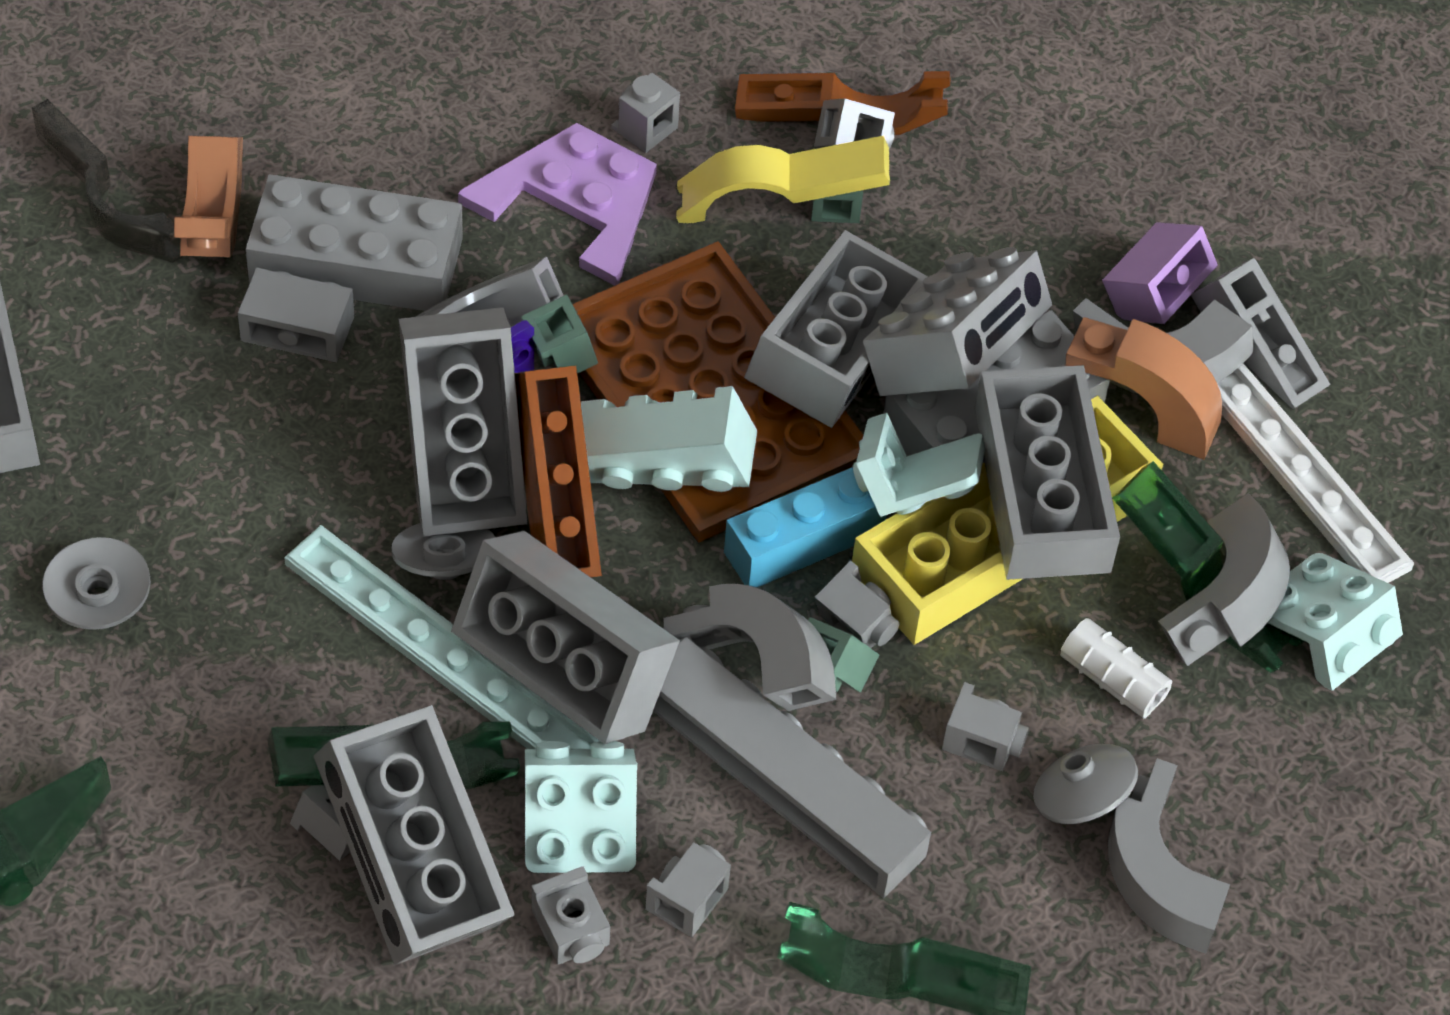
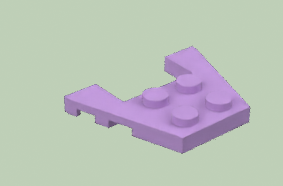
(583, 178)

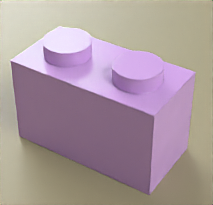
(1160, 272)

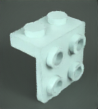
(907, 482)
(1340, 614)
(580, 808)

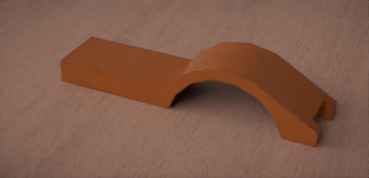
(802, 97)

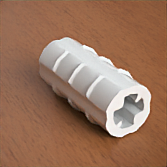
(1115, 668)

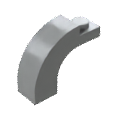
(516, 291)
(1215, 336)
(1242, 593)
(791, 650)
(1150, 879)

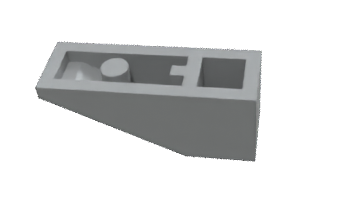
(1278, 348)

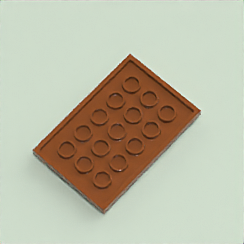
(697, 331)

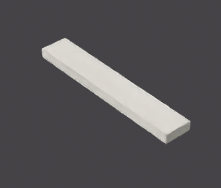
(1310, 478)

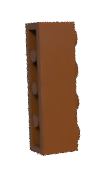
(557, 465)

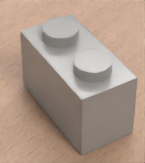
(296, 314)

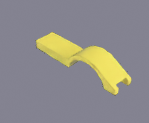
(796, 175)

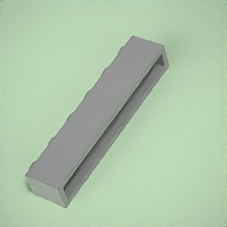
(791, 769)

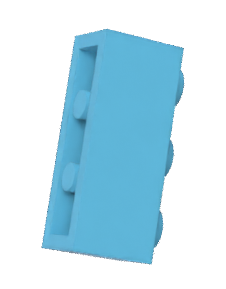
(799, 529)

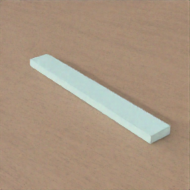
(428, 641)

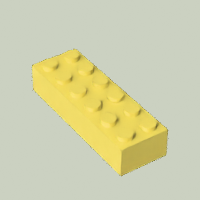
(949, 550)

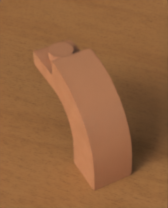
(212, 197)
(1159, 371)

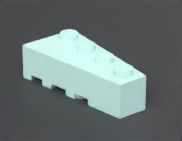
(670, 442)

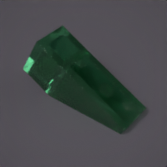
(44, 825)

